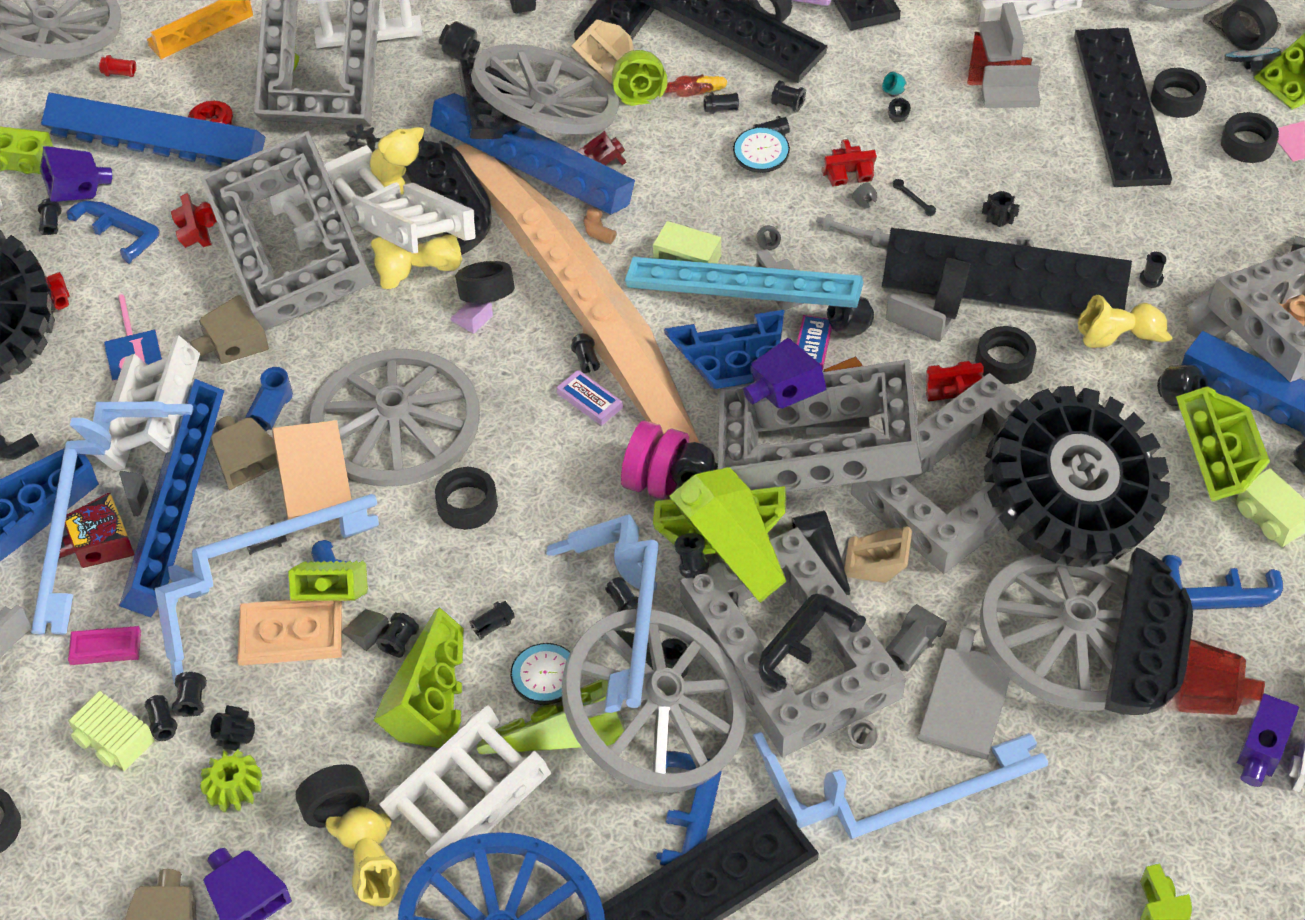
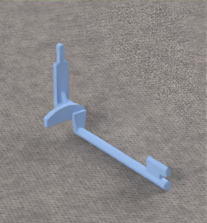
(352, 521)
(628, 560)
(56, 607)
(1011, 755)

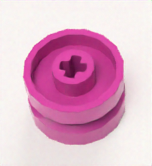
(650, 459)

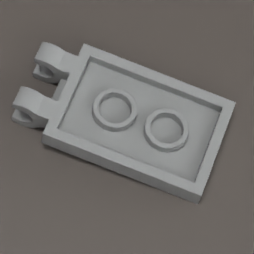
(965, 700)

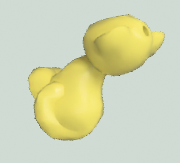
(394, 153)
(396, 263)
(1103, 324)
(374, 874)

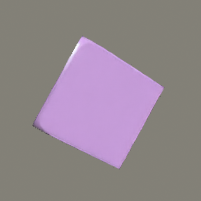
(473, 316)

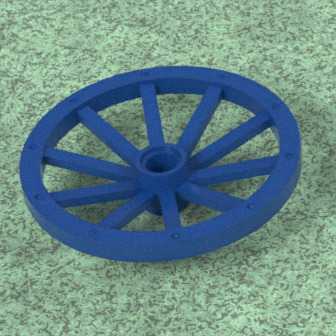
(510, 843)

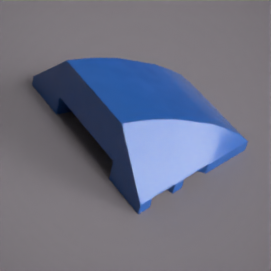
(727, 353)

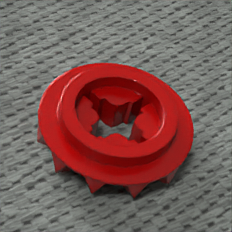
(213, 108)

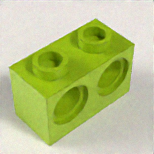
(22, 149)

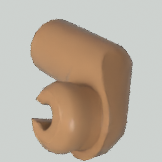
(595, 228)

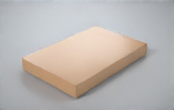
(311, 467)
(289, 631)

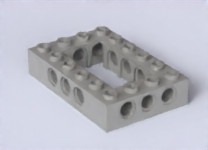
(275, 67)
(263, 176)
(1250, 307)
(832, 459)
(937, 535)
(793, 720)

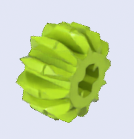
(245, 781)

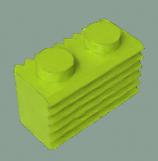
(328, 581)

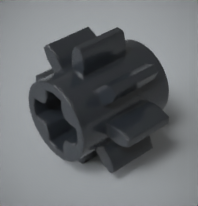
(363, 135)
(1000, 208)
(232, 728)

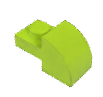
(1161, 897)

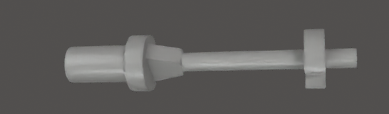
(877, 236)

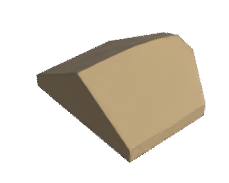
(602, 47)
(878, 554)

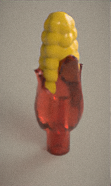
(695, 85)

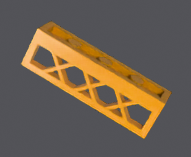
(198, 26)

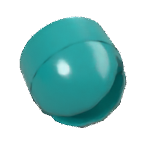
(894, 83)

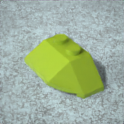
(1223, 441)
(672, 524)

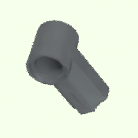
(916, 634)

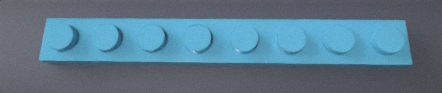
(745, 282)

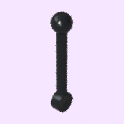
(930, 210)

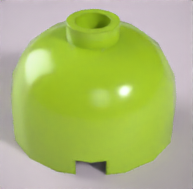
(639, 77)

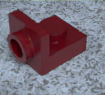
(604, 149)

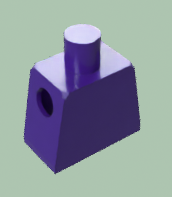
(71, 174)
(785, 376)
(1266, 739)
(244, 887)

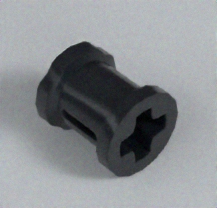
(788, 96)
(691, 548)
(410, 628)
(189, 694)

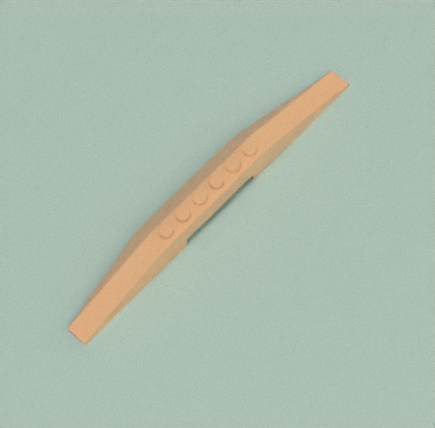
(587, 288)

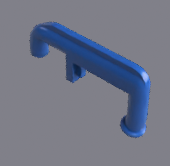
(110, 216)
(1231, 595)
(699, 818)

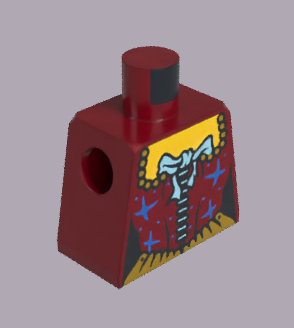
(96, 534)

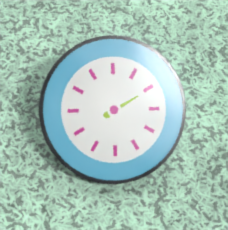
(1253, 59)
(761, 149)
(539, 673)

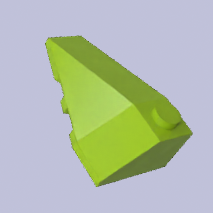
(729, 521)
(421, 695)
(550, 727)

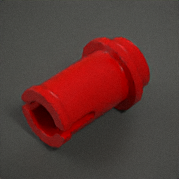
(110, 65)

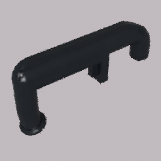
(796, 629)

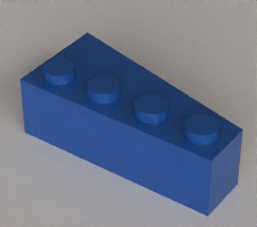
(30, 497)

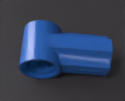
(271, 397)

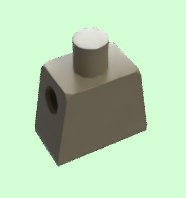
(230, 332)
(243, 450)
(163, 901)

